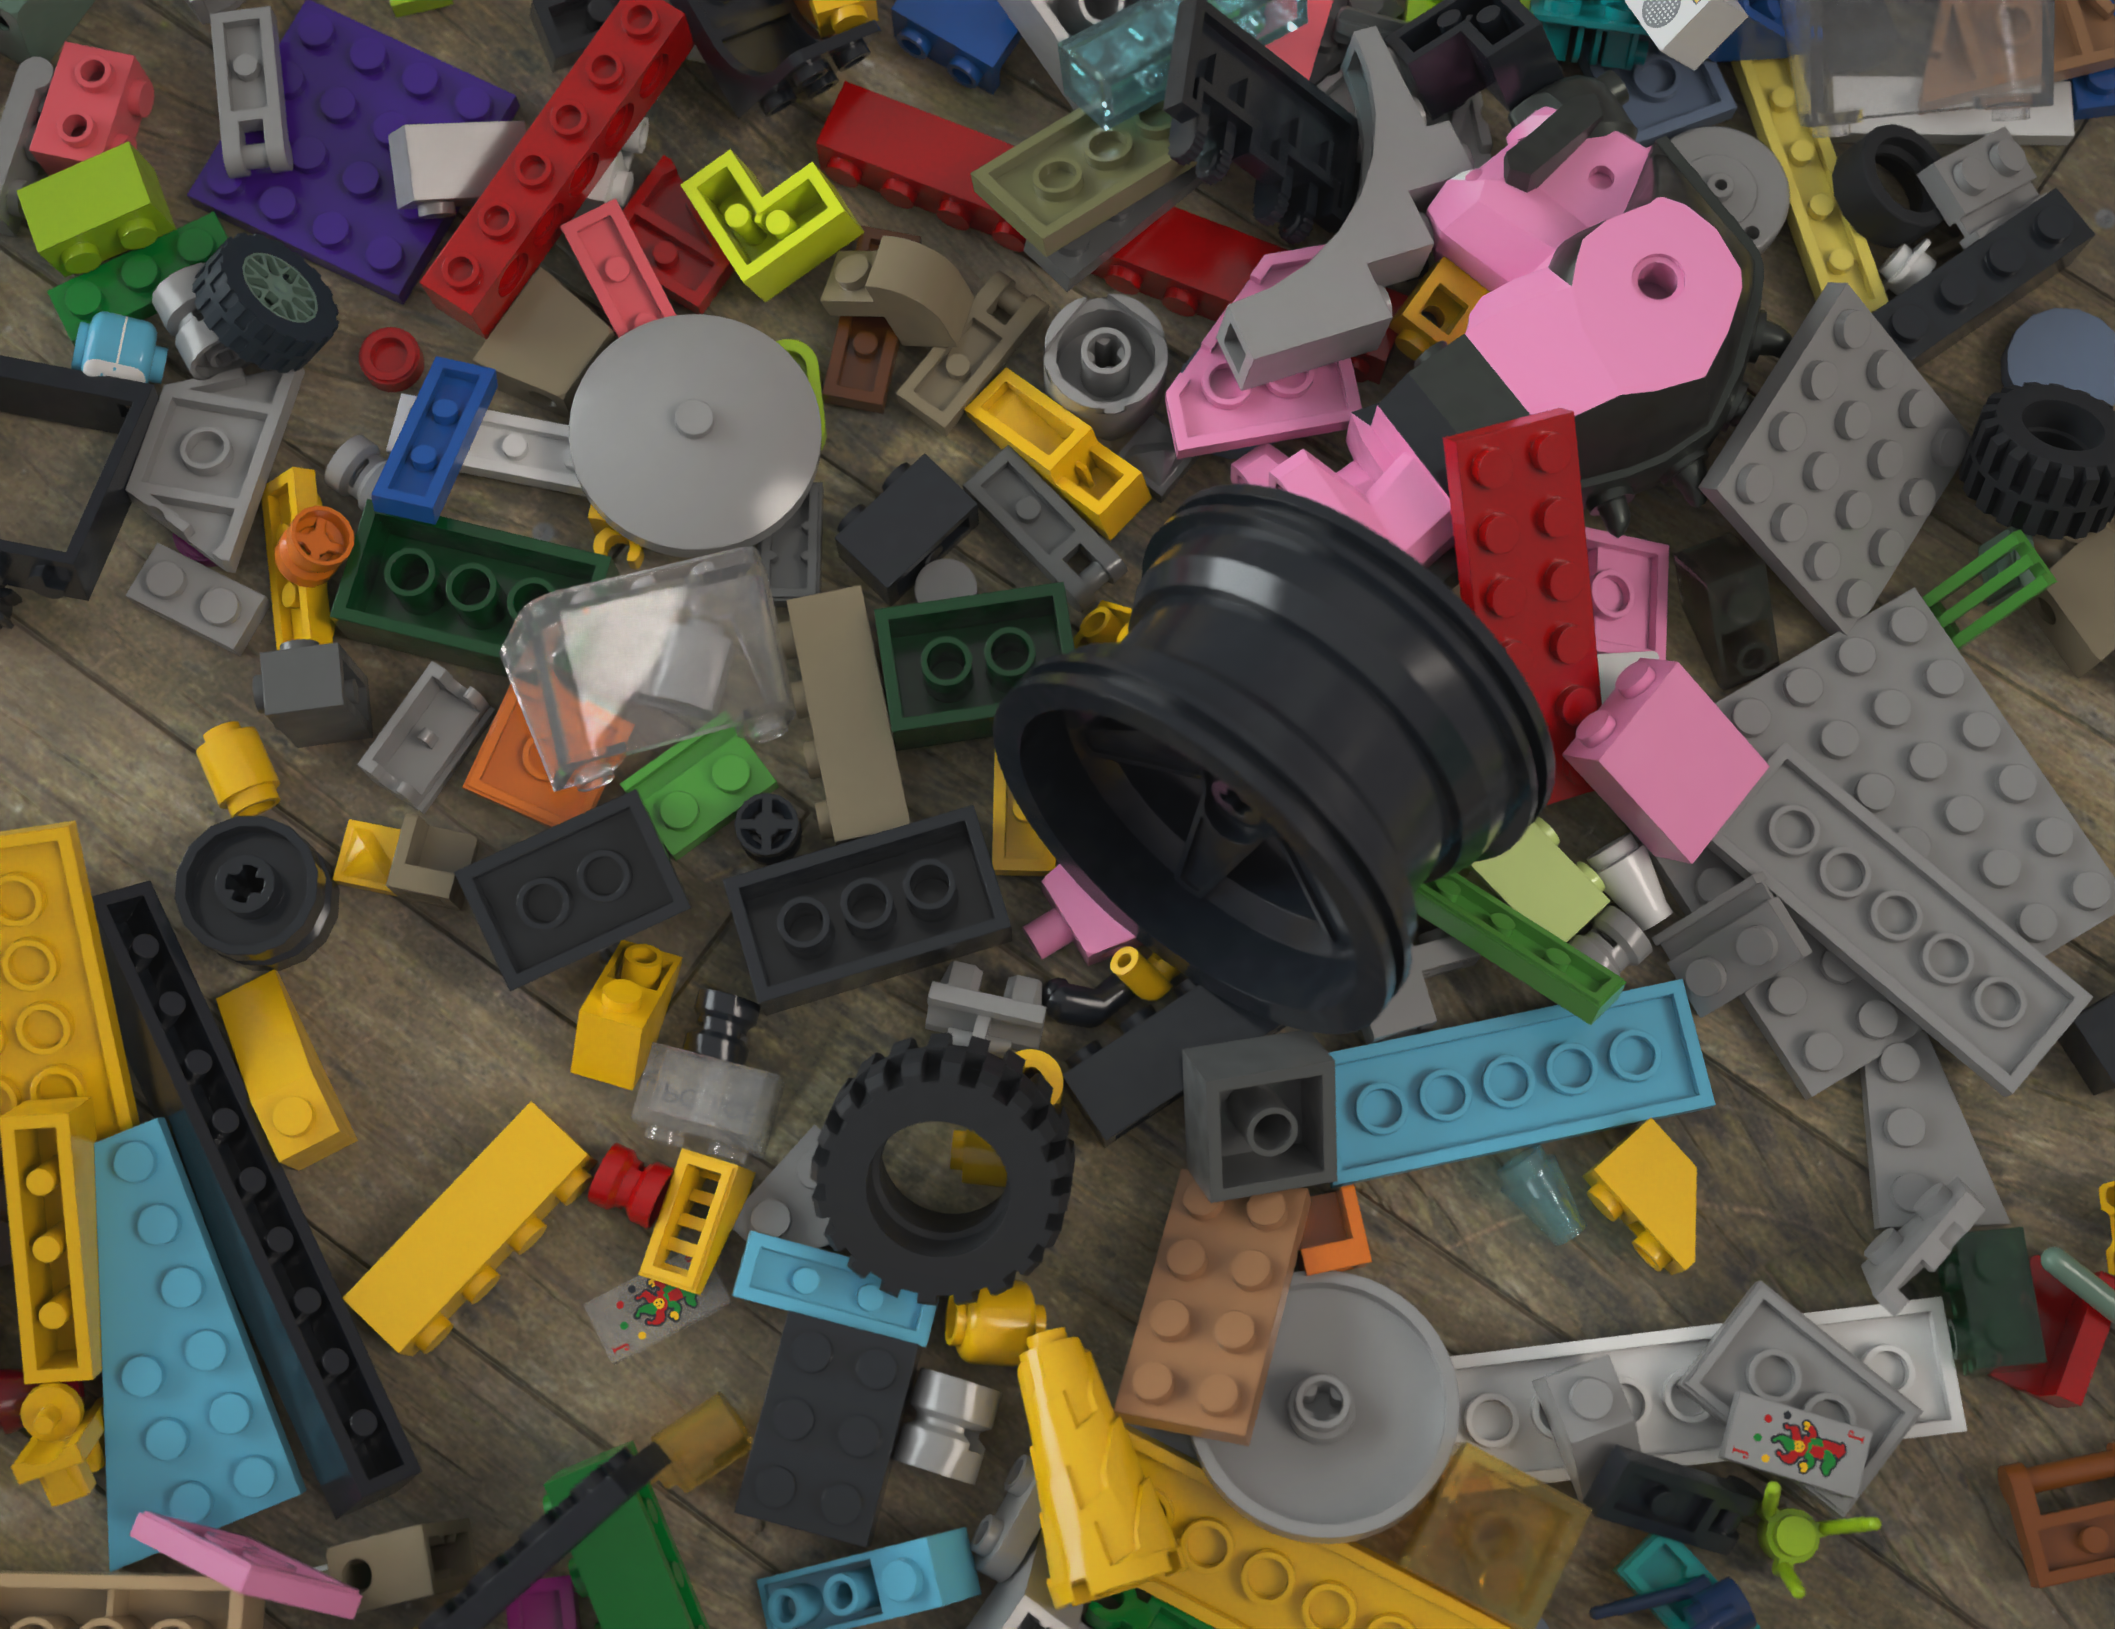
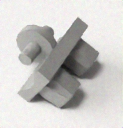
(964, 1011)

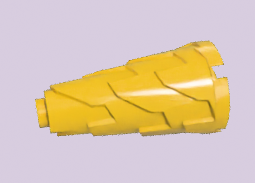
(1096, 1505)

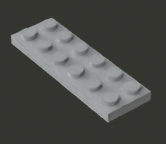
(1900, 921)

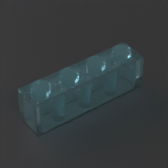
(1125, 58)

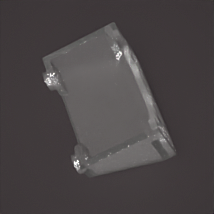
(1917, 58)
(649, 664)

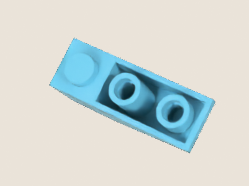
(873, 1584)

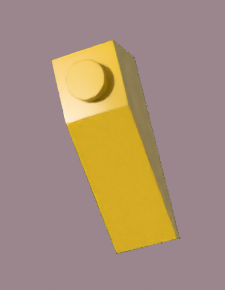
(283, 1073)

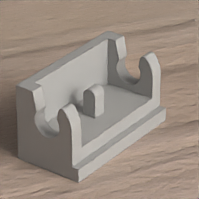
(427, 738)

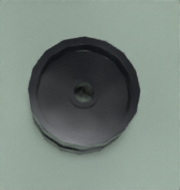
(221, 897)

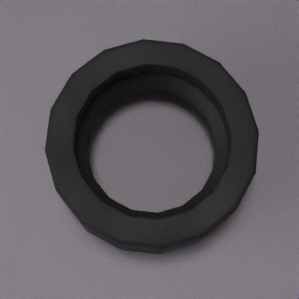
(1865, 200)

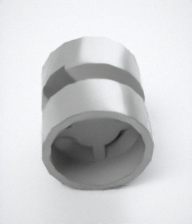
(194, 341)
(947, 1425)

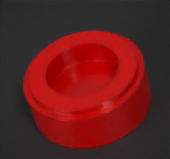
(391, 359)

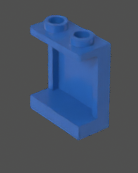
(961, 35)

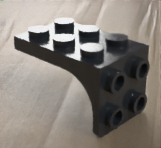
(769, 52)

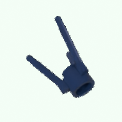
(1712, 1606)

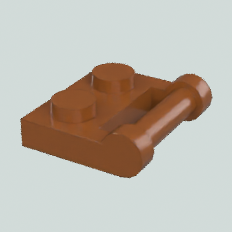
(2067, 1541)

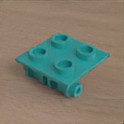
(1622, 28)

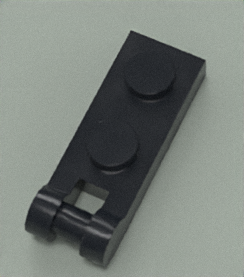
(1672, 1500)

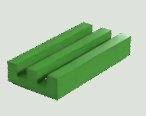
(2029, 560)

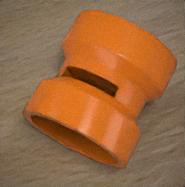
(323, 535)

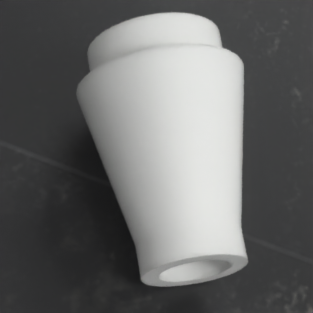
(1631, 880)

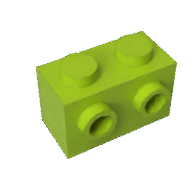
(96, 210)

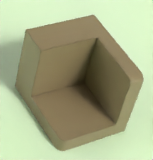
(427, 863)

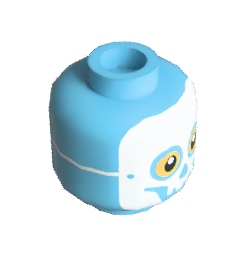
(119, 349)

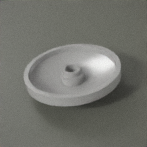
(695, 435)
(1348, 1418)

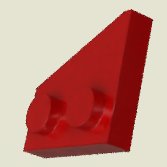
(677, 239)

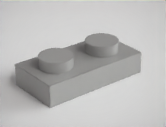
(198, 599)

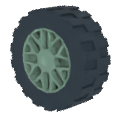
(265, 303)

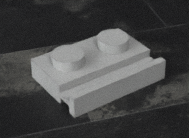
(1981, 185)
(1732, 944)

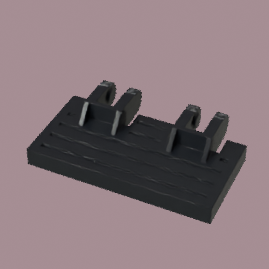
(1253, 108)

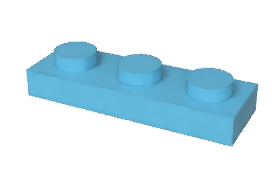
(825, 1288)

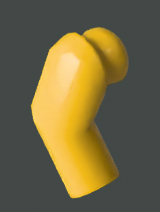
(1143, 976)

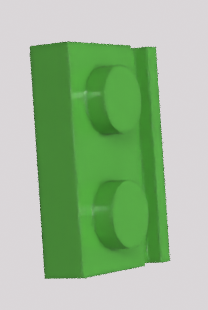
(699, 787)

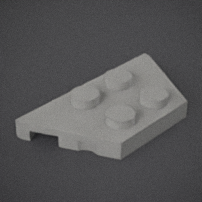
(213, 457)

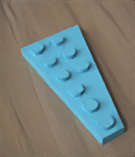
(181, 1383)

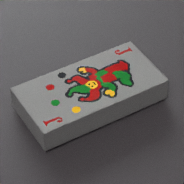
(1795, 1444)

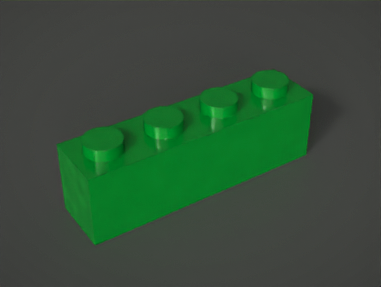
(629, 1560)

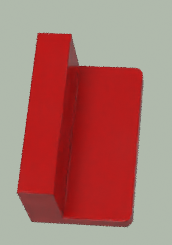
(2071, 1338)

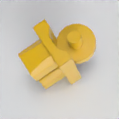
(63, 1444)

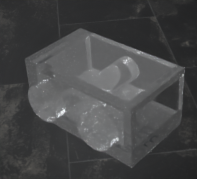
(707, 1103)

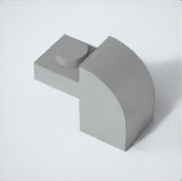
(1411, 1008)

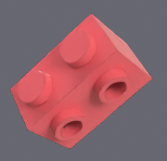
(90, 106)

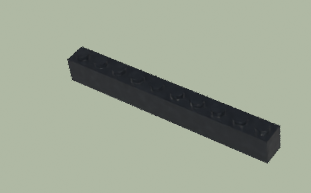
(250, 1209)

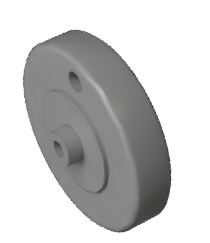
(1742, 177)

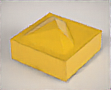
(366, 856)

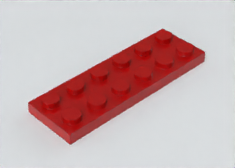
(1528, 564)

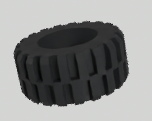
(928, 1248)

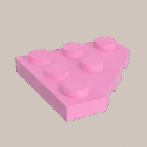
(1215, 416)

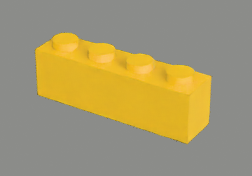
(471, 1231)
(54, 1236)

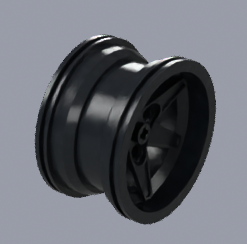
(1278, 755)

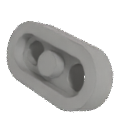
(1006, 1537)

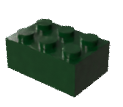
(962, 655)

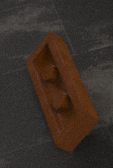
(863, 349)

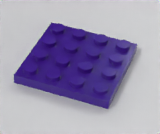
(341, 102)

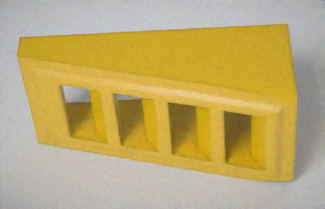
(724, 1210)

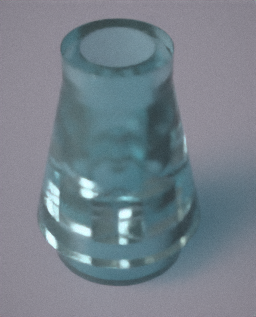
(1541, 1192)

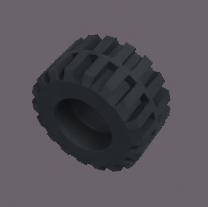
(2043, 460)

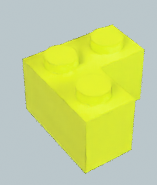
(772, 234)

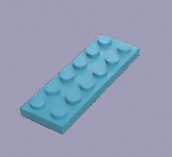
(1515, 1083)

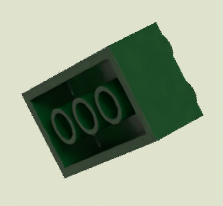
(450, 586)

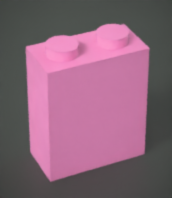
(1665, 759)

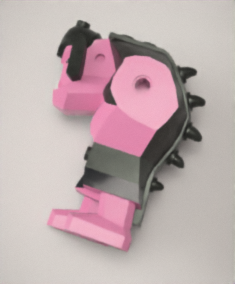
(1607, 298)

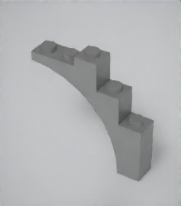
(1339, 298)

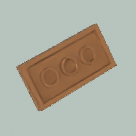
(1212, 1313)

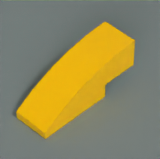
(1061, 451)

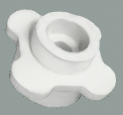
(1906, 267)

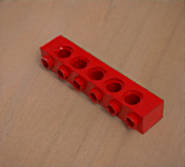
(558, 163)

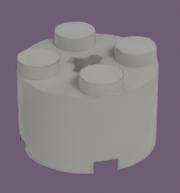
(1077, 358)

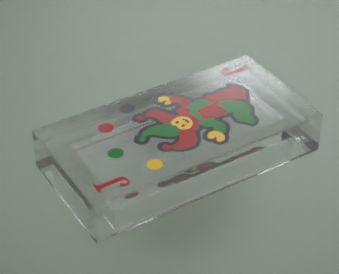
(651, 1311)

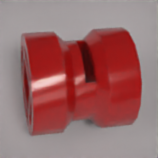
(628, 1184)

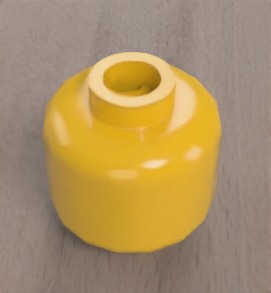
(994, 1326)

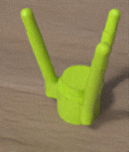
(1794, 1536)

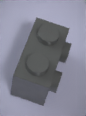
(313, 693)

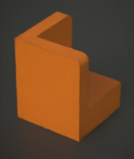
(1334, 1234)

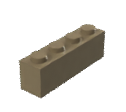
(847, 715)

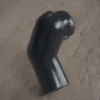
(1084, 1005)

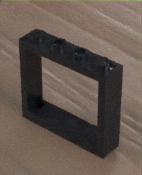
(85, 402)

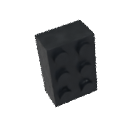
(573, 889)
(828, 1429)

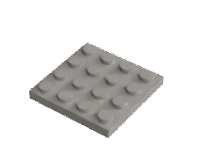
(1837, 461)

